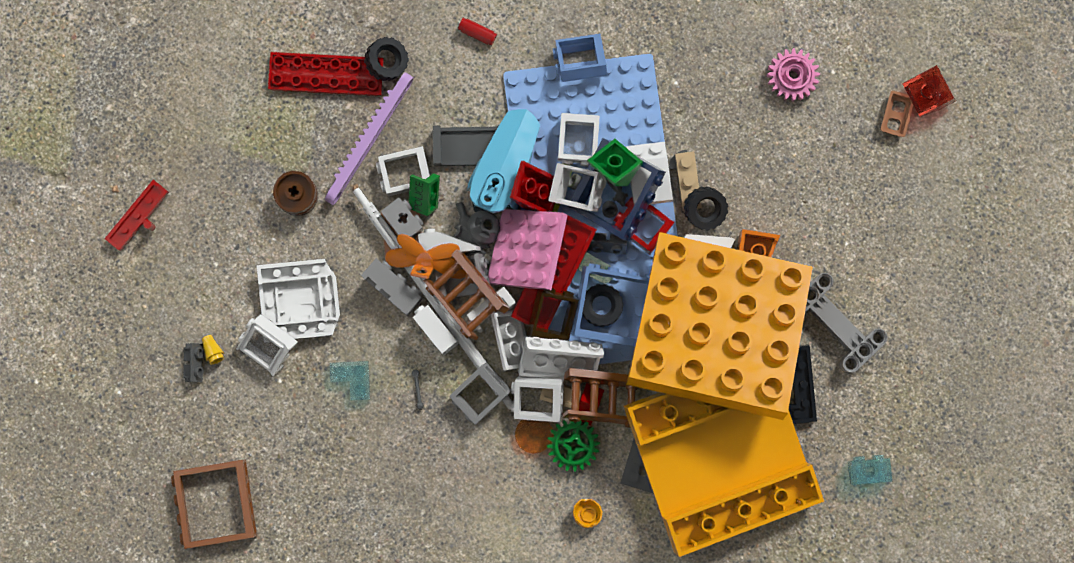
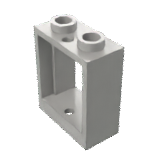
(494, 382)

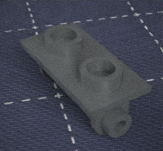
(614, 245)
(194, 353)

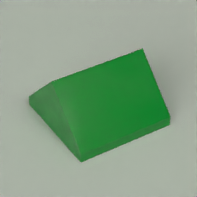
(616, 163)

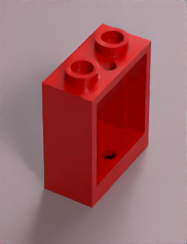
(619, 219)

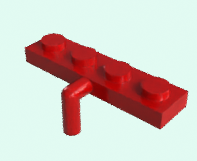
(137, 216)

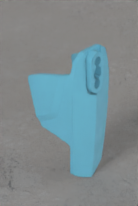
(501, 161)

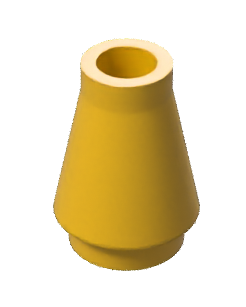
(212, 350)

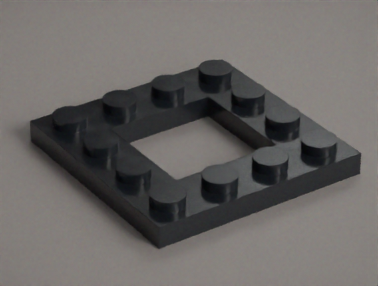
(805, 407)

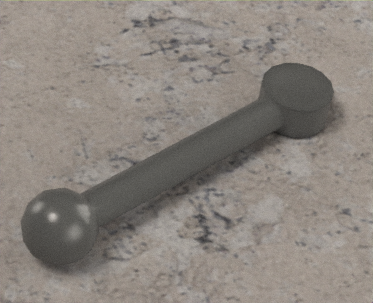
(415, 373)

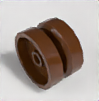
(290, 183)

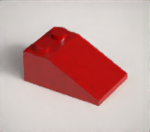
(532, 188)

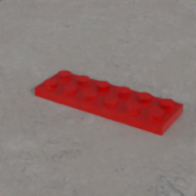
(574, 245)

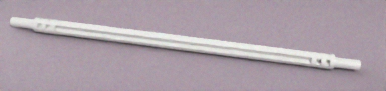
(449, 321)

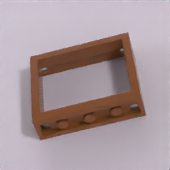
(245, 496)

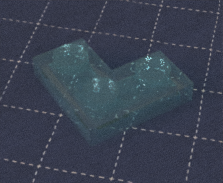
(357, 374)

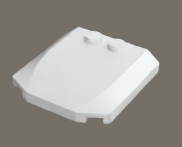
(300, 297)

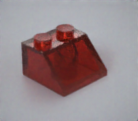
(929, 91)

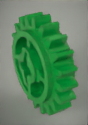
(568, 461)

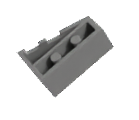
(392, 286)

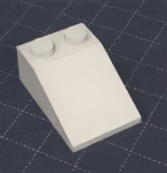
(656, 155)

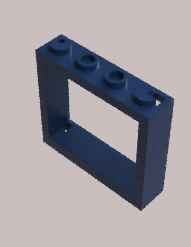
(639, 210)

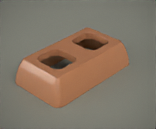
(903, 117)

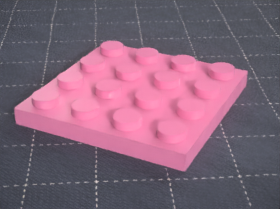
(527, 249)

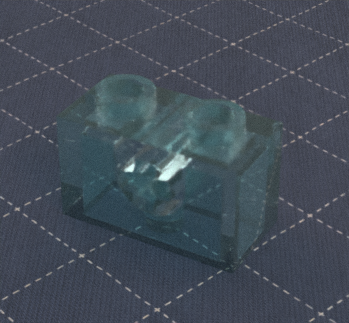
(880, 474)

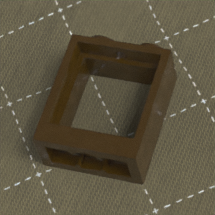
(534, 331)

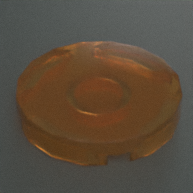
(533, 435)

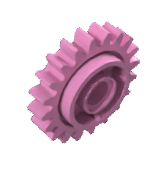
(798, 64)

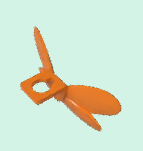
(415, 255)

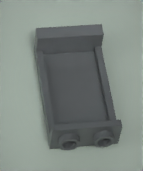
(460, 145)

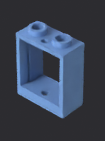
(575, 45)

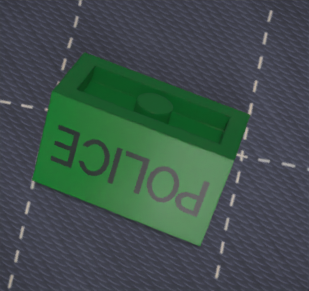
(424, 194)

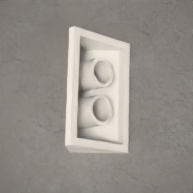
(510, 339)

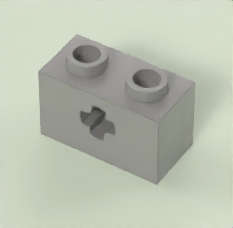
(395, 211)

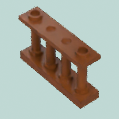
(484, 290)
(595, 378)

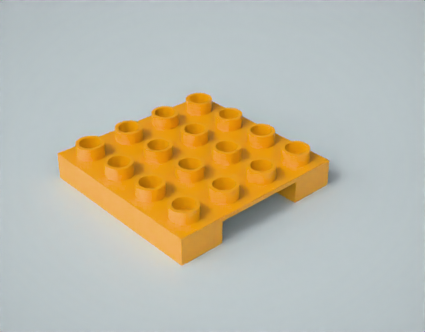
(721, 326)
(719, 468)

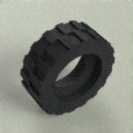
(399, 53)
(695, 198)
(616, 305)

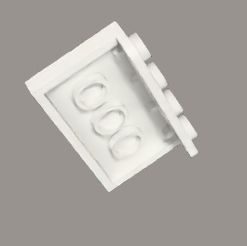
(554, 357)

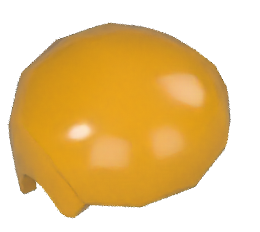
(587, 513)

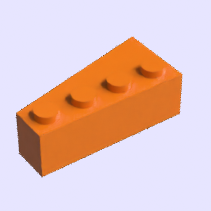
(757, 242)

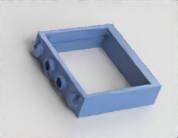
(613, 273)

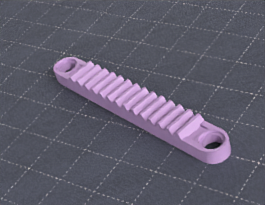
(369, 138)

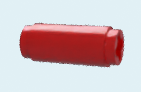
(477, 31)

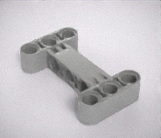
(841, 327)

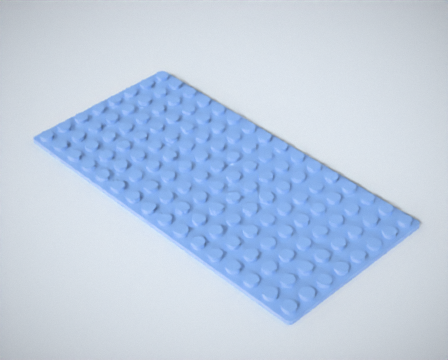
(632, 115)

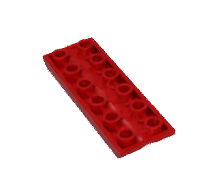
(322, 74)

